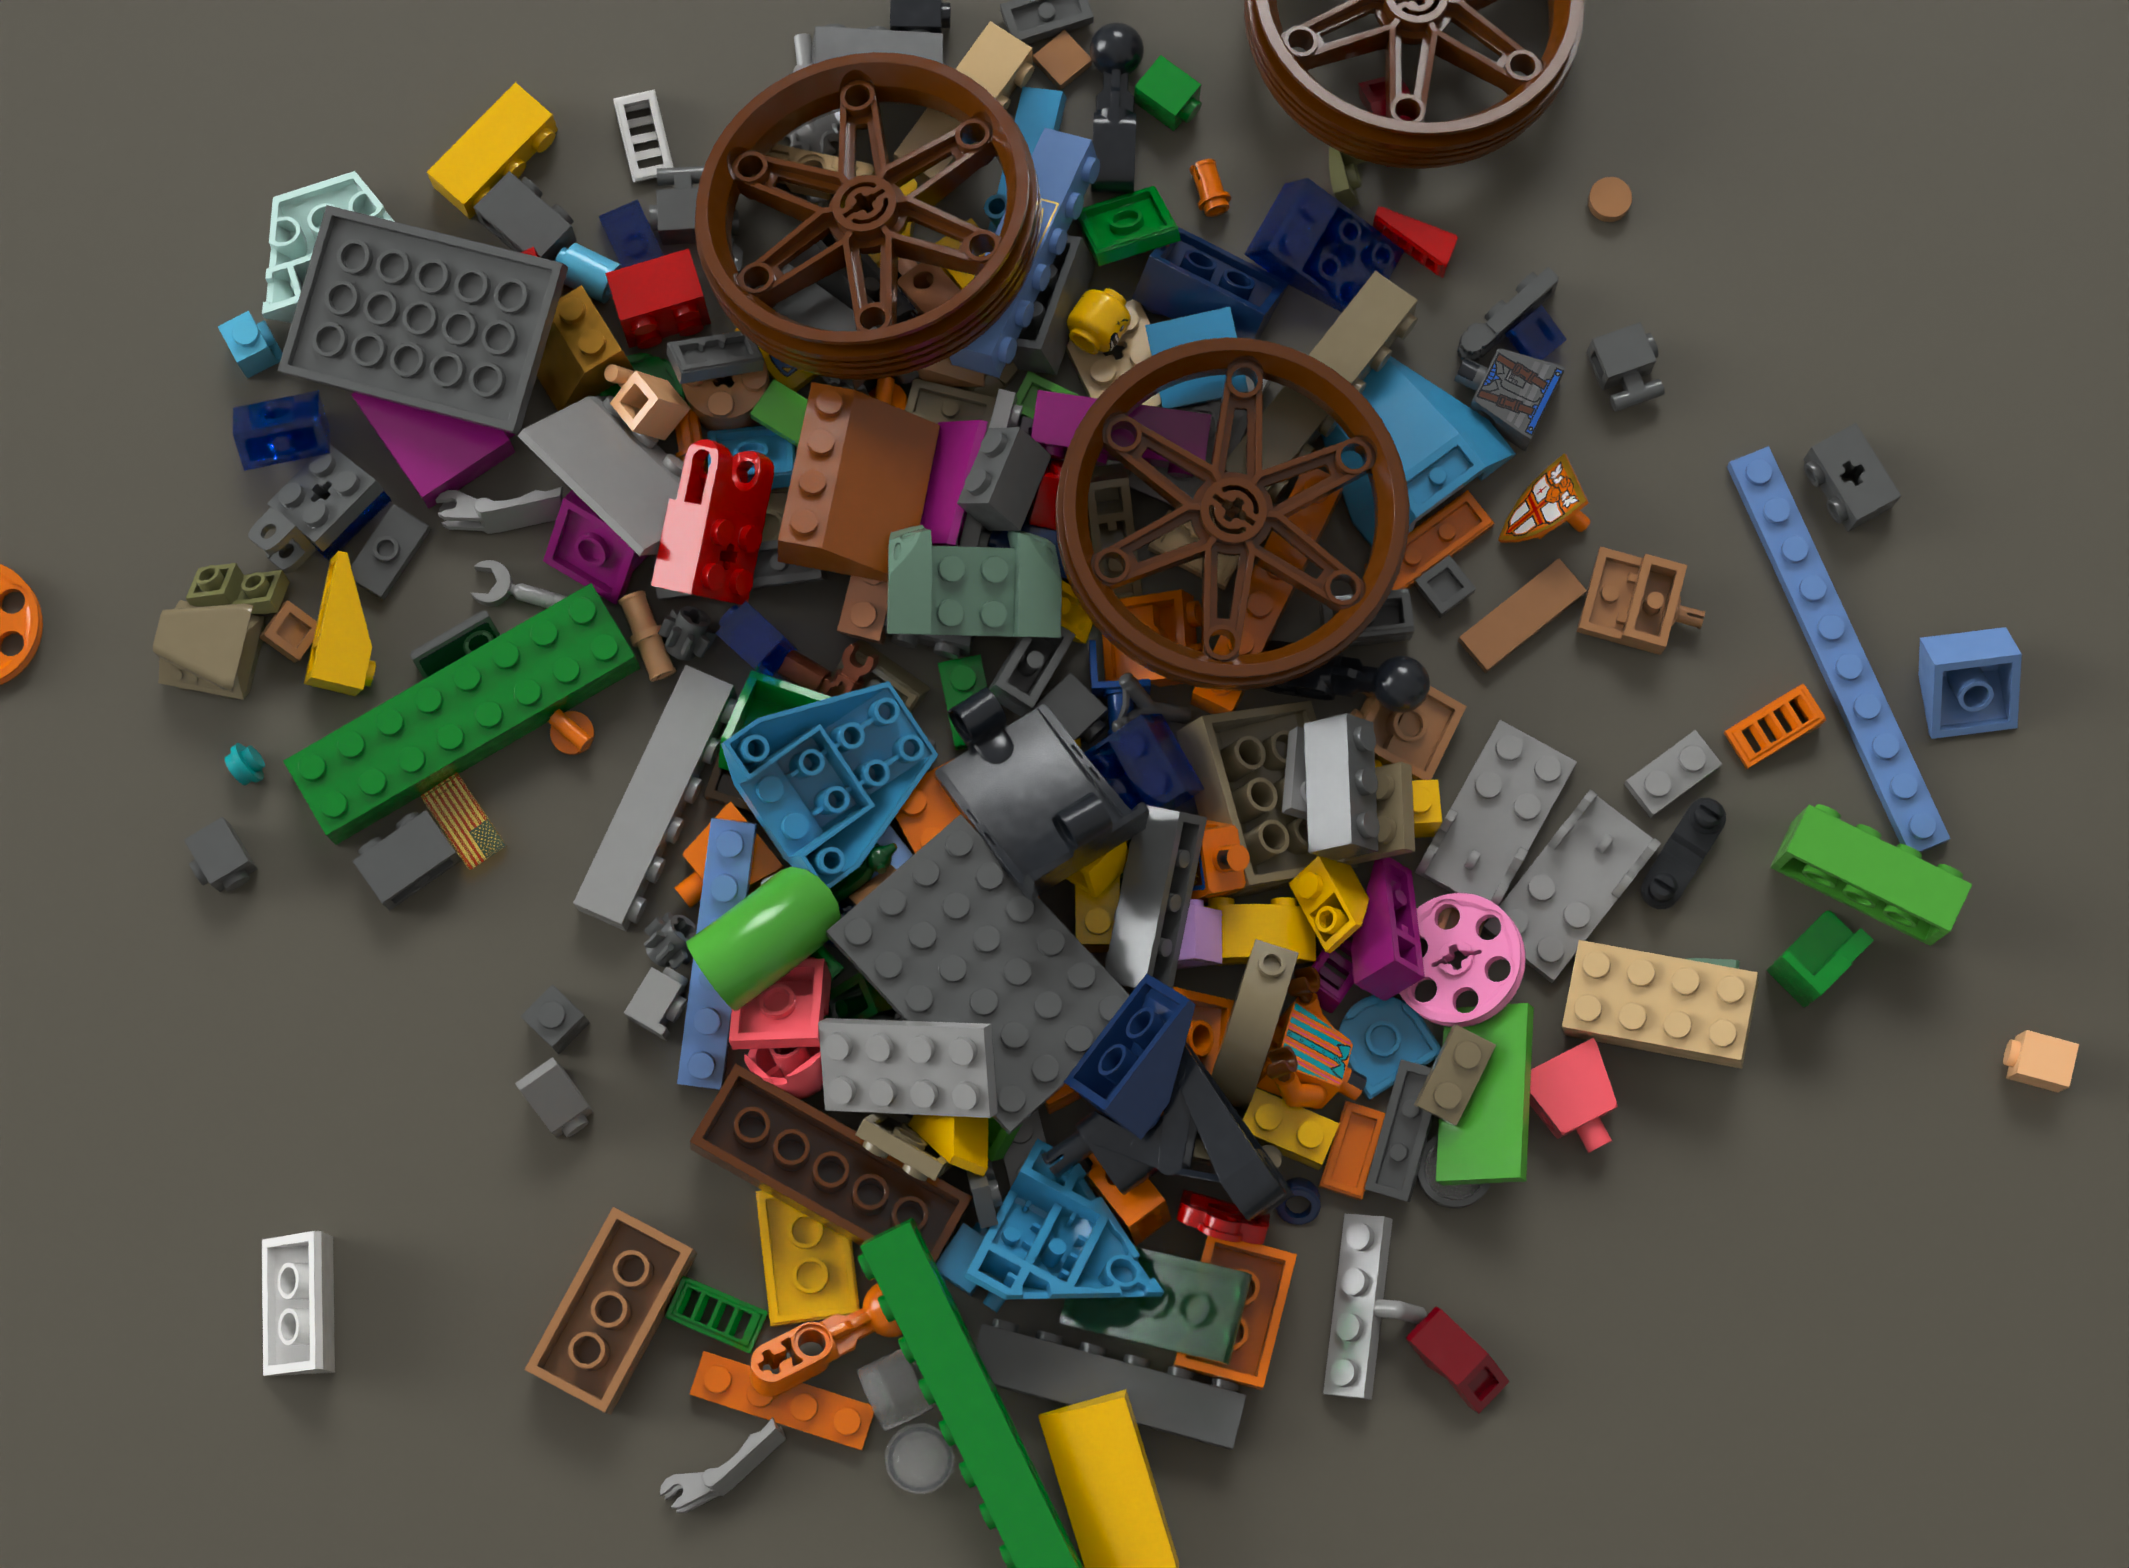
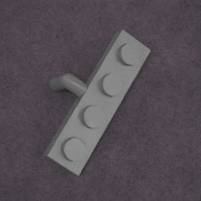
(1360, 1306)

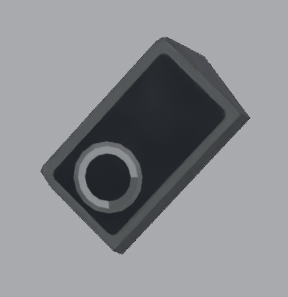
(454, 644)

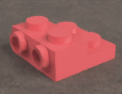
(786, 1011)

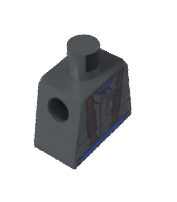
(1511, 392)

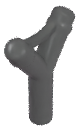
(1145, 705)

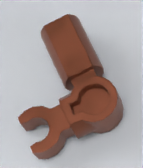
(810, 675)

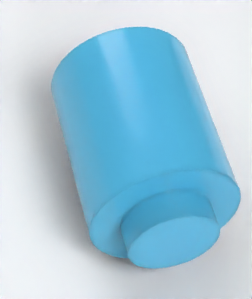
(588, 270)

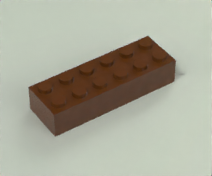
(820, 1165)

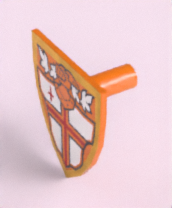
(1547, 504)

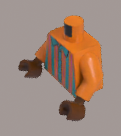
(1307, 1053)

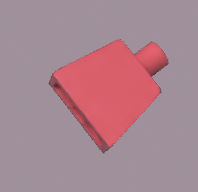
(1574, 1094)

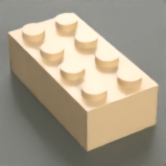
(1660, 1004)

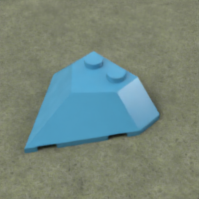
(1057, 1241)

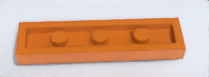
(799, 1408)

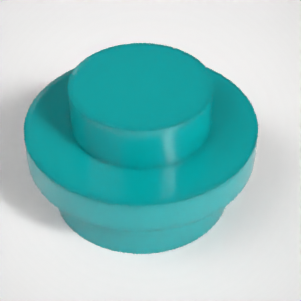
(245, 764)

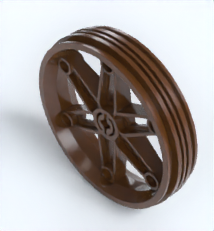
(1412, 22)
(868, 214)
(1220, 493)

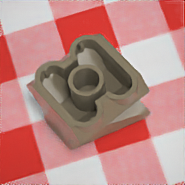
(209, 648)

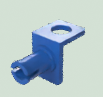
(1109, 689)

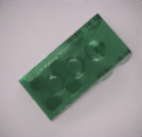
(1193, 1316)

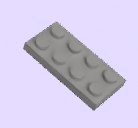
(908, 1067)

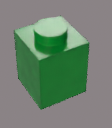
(1168, 94)

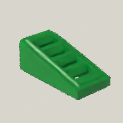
(680, 1301)

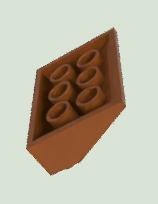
(854, 482)

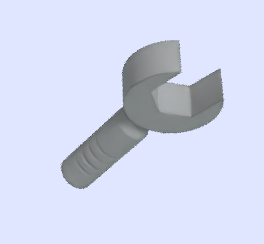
(504, 588)

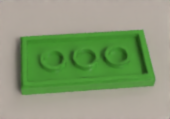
(1494, 1127)

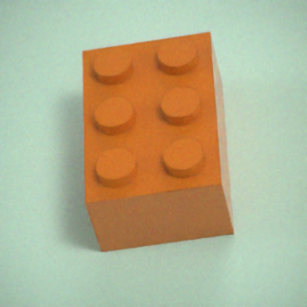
(1261, 1315)

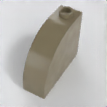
(1253, 1021)

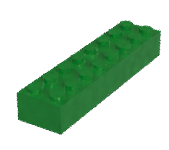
(461, 714)

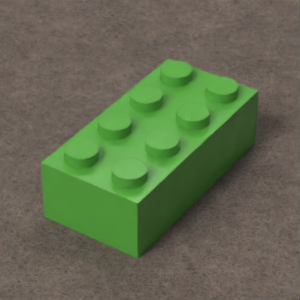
(1872, 874)

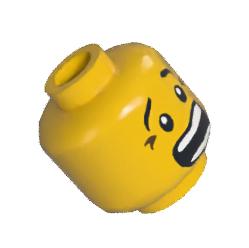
(1098, 321)

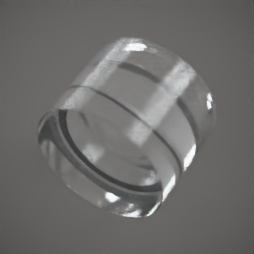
(893, 1390)
(919, 1459)

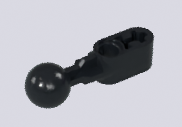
(1115, 53)
(1398, 683)

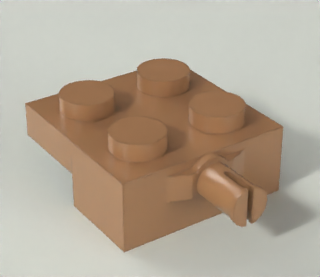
(1635, 600)

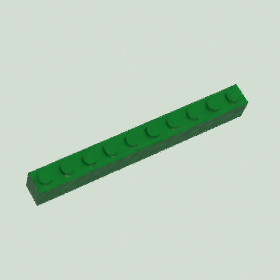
(967, 1400)

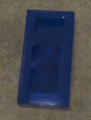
(630, 234)

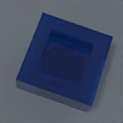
(1536, 334)

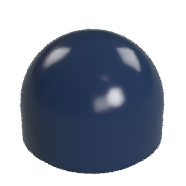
(1307, 1189)

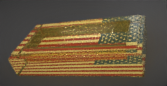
(463, 821)

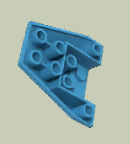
(1436, 438)
(830, 775)

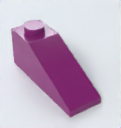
(1388, 943)

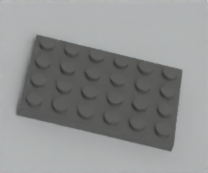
(423, 319)
(967, 946)

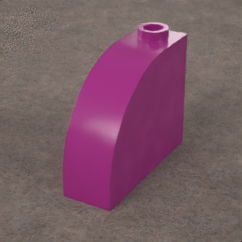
(433, 448)

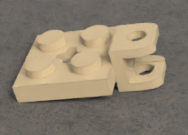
(1100, 371)

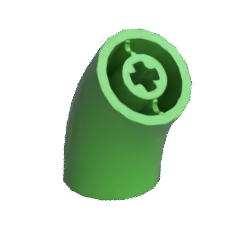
(765, 935)

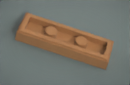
(1522, 615)

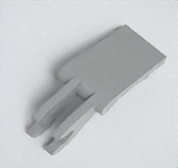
(498, 516)
(716, 1482)

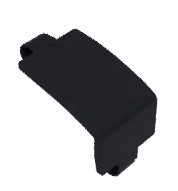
(1033, 794)

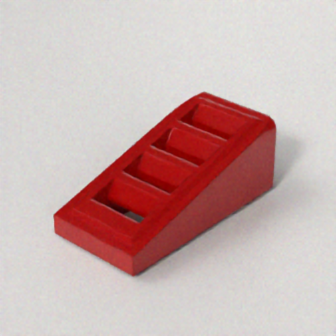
(1418, 239)

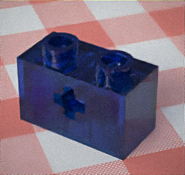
(754, 638)

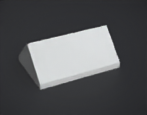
(298, 1304)

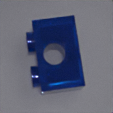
(281, 430)

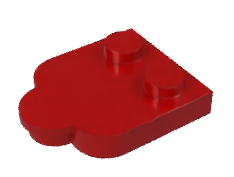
(1220, 1219)

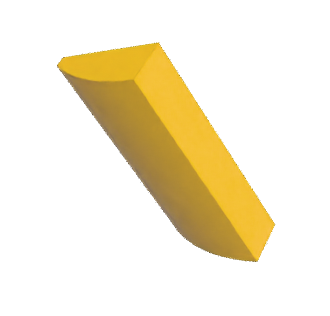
(1108, 1484)

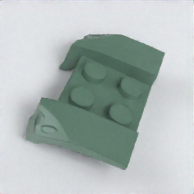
(973, 587)

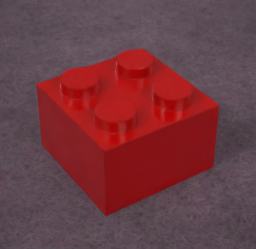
(659, 299)

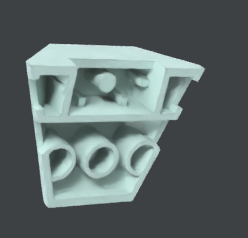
(294, 231)

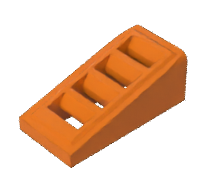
(1806, 705)

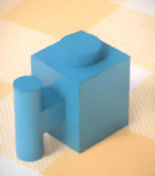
(957, 1258)

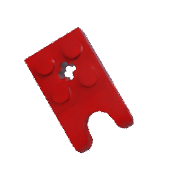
(715, 524)

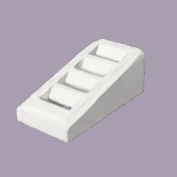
(637, 102)

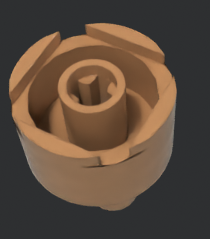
(723, 406)

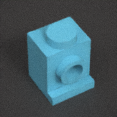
(251, 344)

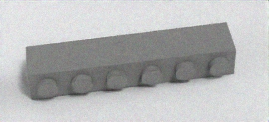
(656, 798)

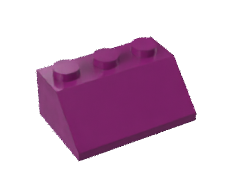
(952, 462)

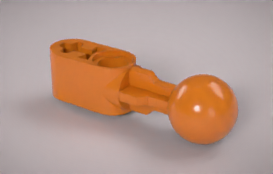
(835, 1335)

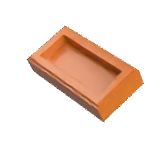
(1352, 1151)

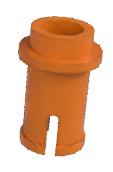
(1212, 196)

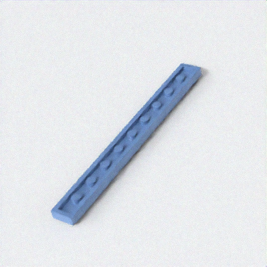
(1837, 651)

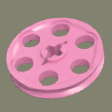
(1474, 970)

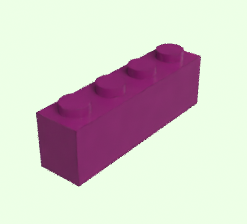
(1060, 415)

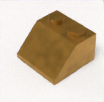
(578, 352)

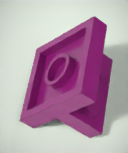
(590, 550)

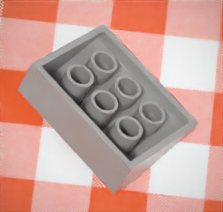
(609, 468)

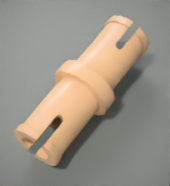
(646, 635)

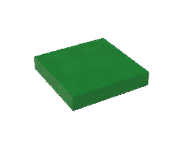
(1127, 225)

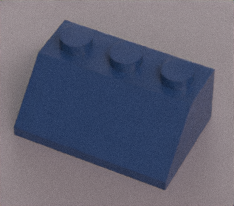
(1202, 277)

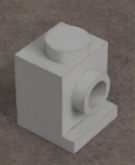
(658, 1001)

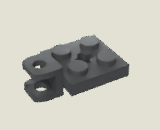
(305, 517)

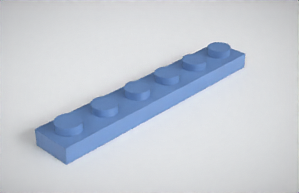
(707, 1014)

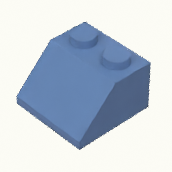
(1970, 682)

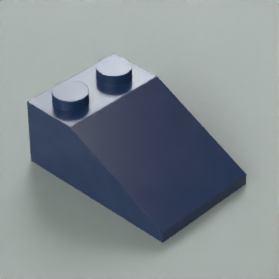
(1136, 1057)

